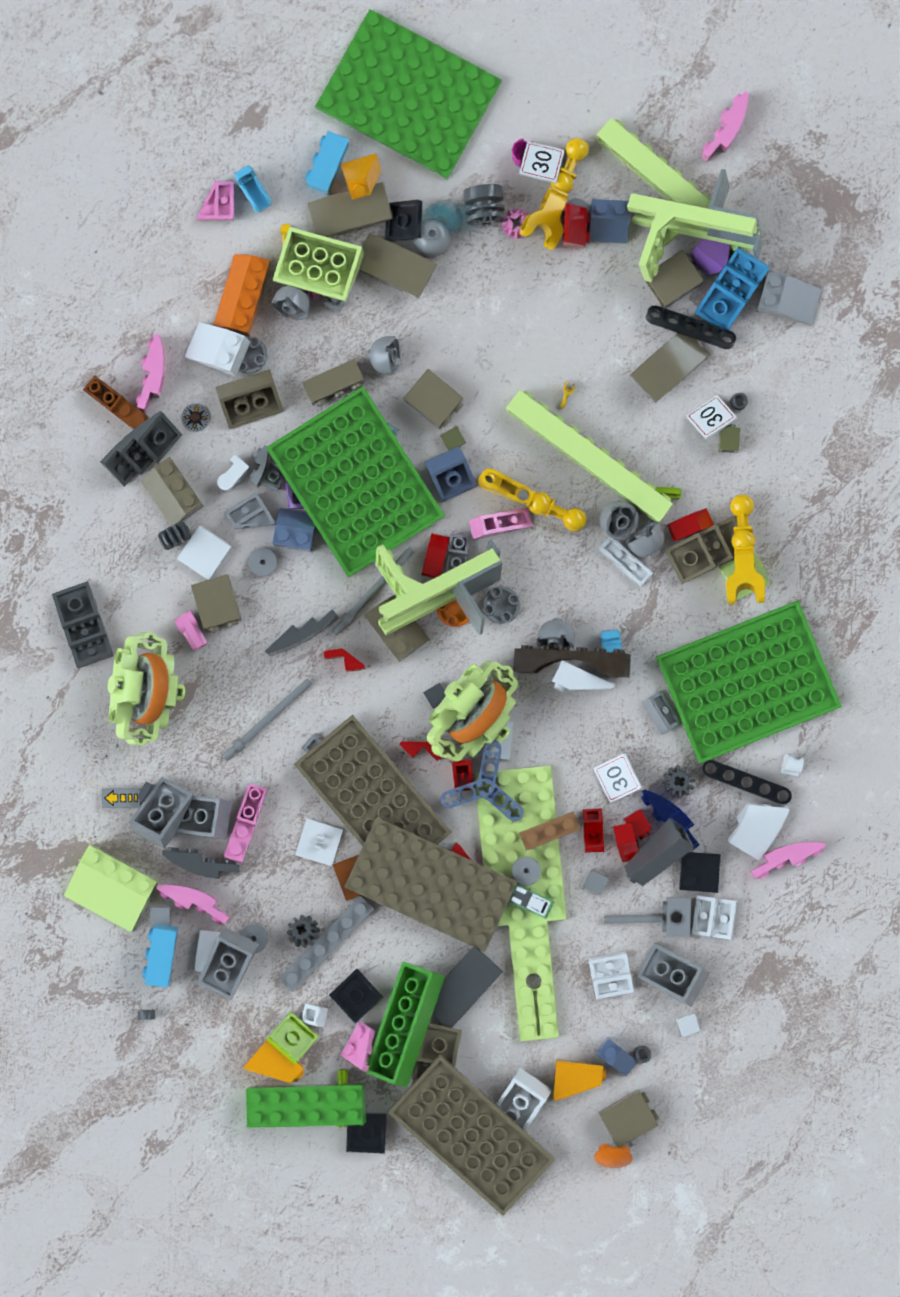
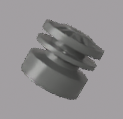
(484, 201)

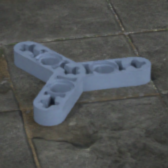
(493, 791)

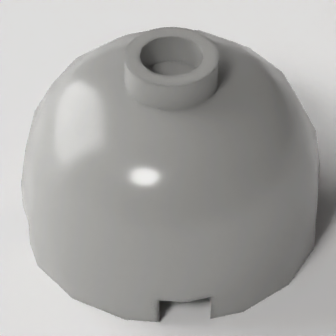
(434, 238)
(291, 301)
(384, 355)
(619, 520)
(647, 540)
(556, 634)

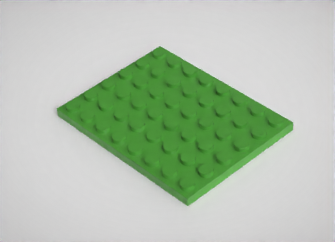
(408, 94)
(355, 481)
(748, 681)

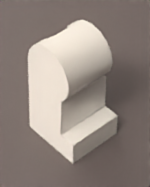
(234, 475)
(792, 765)

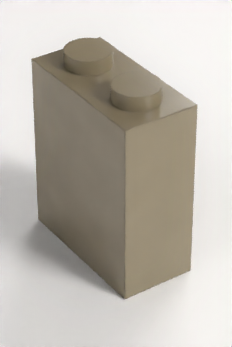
(675, 279)
(434, 399)
(216, 603)
(629, 1118)

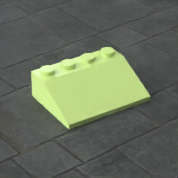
(318, 264)
(110, 888)

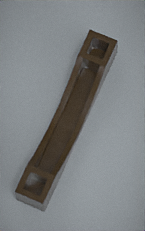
(534, 660)

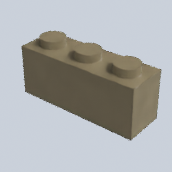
(334, 383)

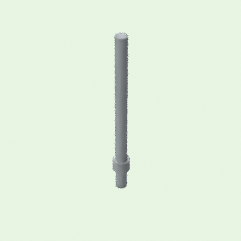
(347, 618)
(238, 745)

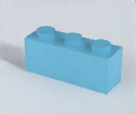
(327, 162)
(160, 955)

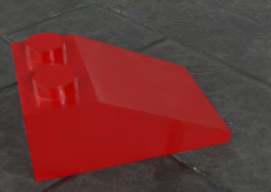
(574, 226)

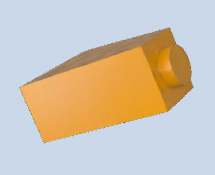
(361, 175)
(274, 1064)
(576, 1077)

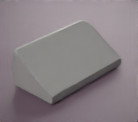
(661, 712)

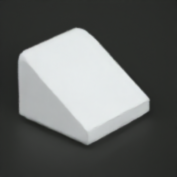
(314, 1015)
(688, 1024)

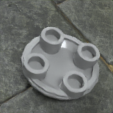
(255, 357)
(501, 605)

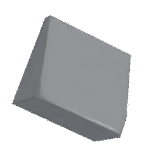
(596, 882)

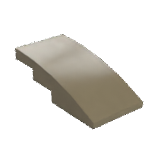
(341, 214)
(396, 266)
(669, 365)
(703, 550)
(437, 1041)

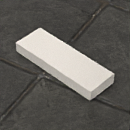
(625, 561)

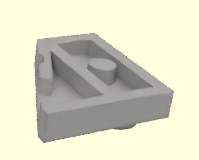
(249, 514)

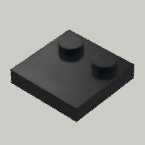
(405, 221)
(700, 872)
(356, 996)
(369, 1136)

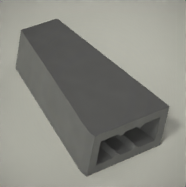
(659, 853)

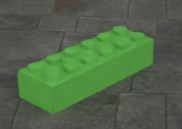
(405, 1024)
(306, 1105)

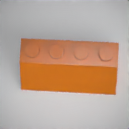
(242, 293)

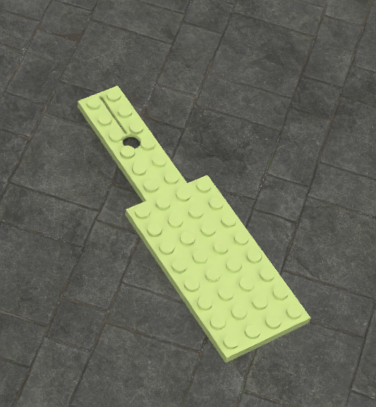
(528, 932)

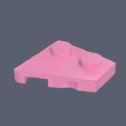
(219, 203)
(359, 1046)

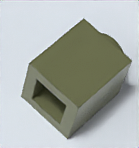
(729, 439)

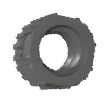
(740, 395)
(146, 1014)
(647, 1058)

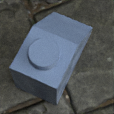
(616, 1056)

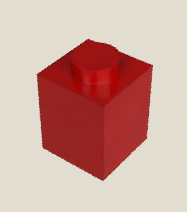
(640, 824)

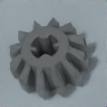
(174, 535)
(678, 774)
(303, 923)

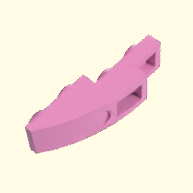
(731, 121)
(155, 366)
(245, 823)
(794, 853)
(187, 896)

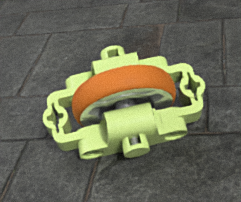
(143, 688)
(473, 711)

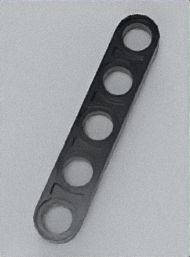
(698, 333)
(756, 782)

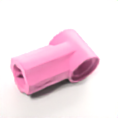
(189, 627)

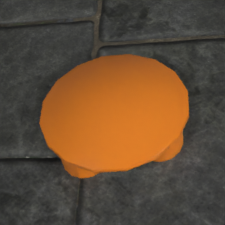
(452, 614)
(613, 1156)

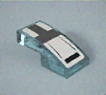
(531, 901)

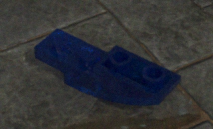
(665, 809)

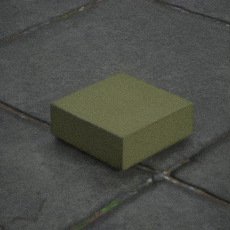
(453, 438)

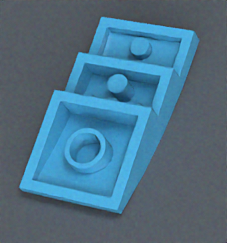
(732, 289)

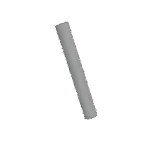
(633, 919)

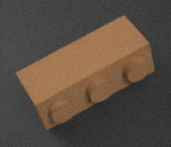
(549, 831)

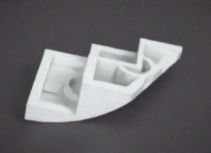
(758, 828)

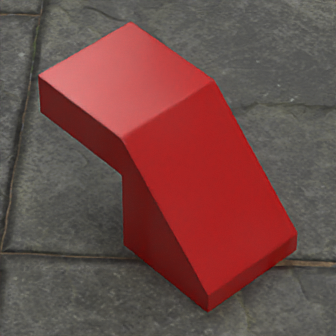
(690, 524)
(435, 556)
(351, 662)
(414, 748)
(593, 830)
(626, 841)

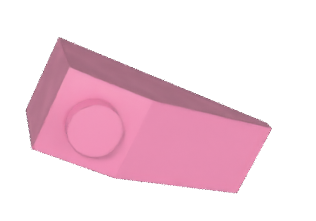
(500, 523)

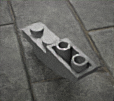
(192, 862)

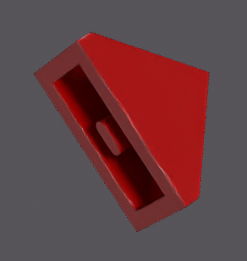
(462, 773)

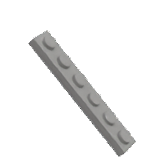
(326, 943)

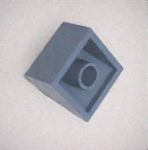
(609, 221)
(450, 473)
(294, 530)

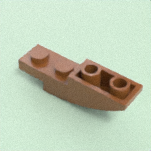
(115, 403)

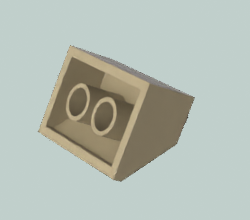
(249, 399)
(171, 492)
(402, 641)

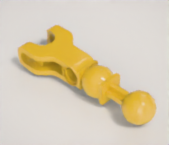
(555, 198)
(538, 502)
(743, 543)

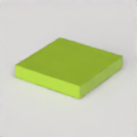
(292, 1038)

